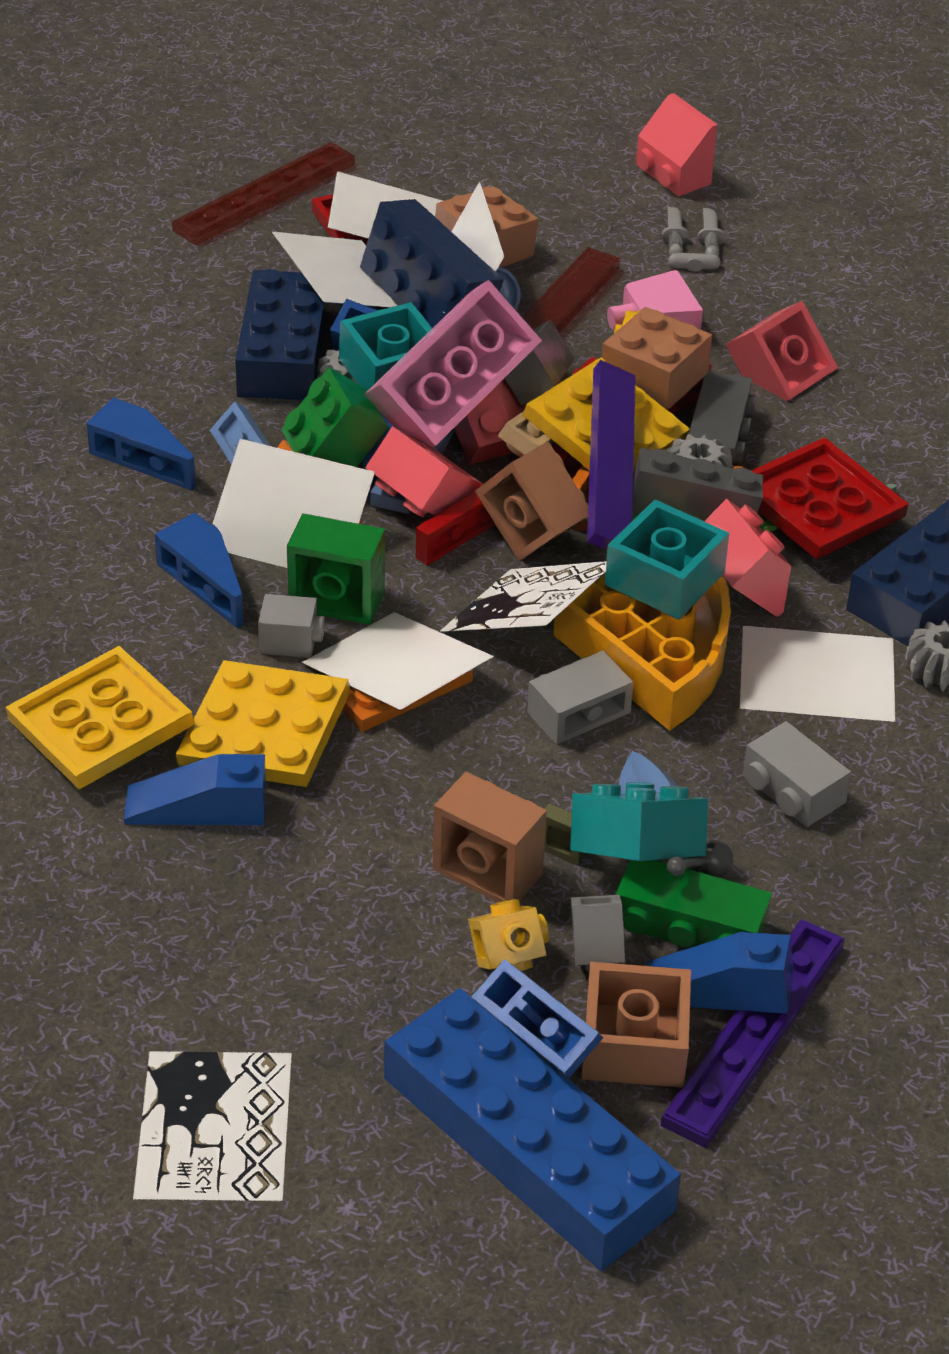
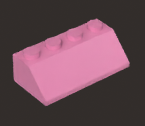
(454, 366)

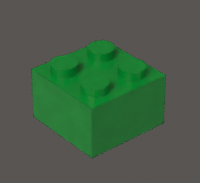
(334, 421)
(338, 566)

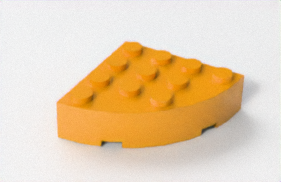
(666, 657)

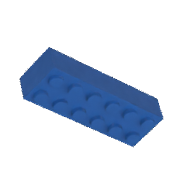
(532, 1128)

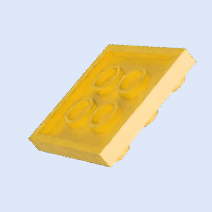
(566, 417)
(267, 713)
(99, 716)

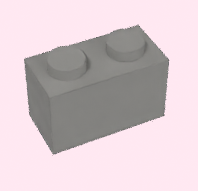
(579, 697)
(796, 774)

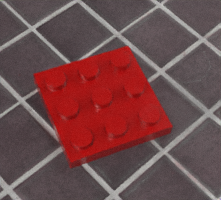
(825, 498)

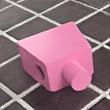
(660, 292)

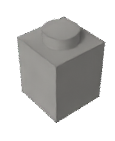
(289, 626)
(597, 930)

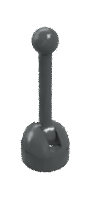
(715, 863)

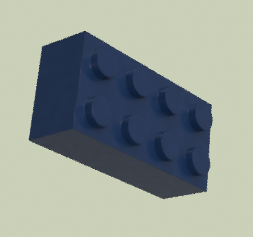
(422, 260)
(280, 336)
(906, 580)

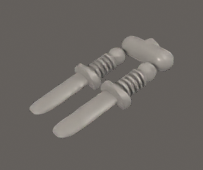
(676, 235)

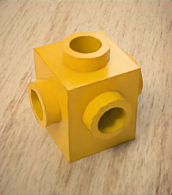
(493, 934)

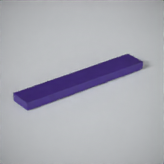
(611, 454)
(747, 1043)

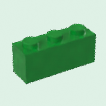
(689, 906)

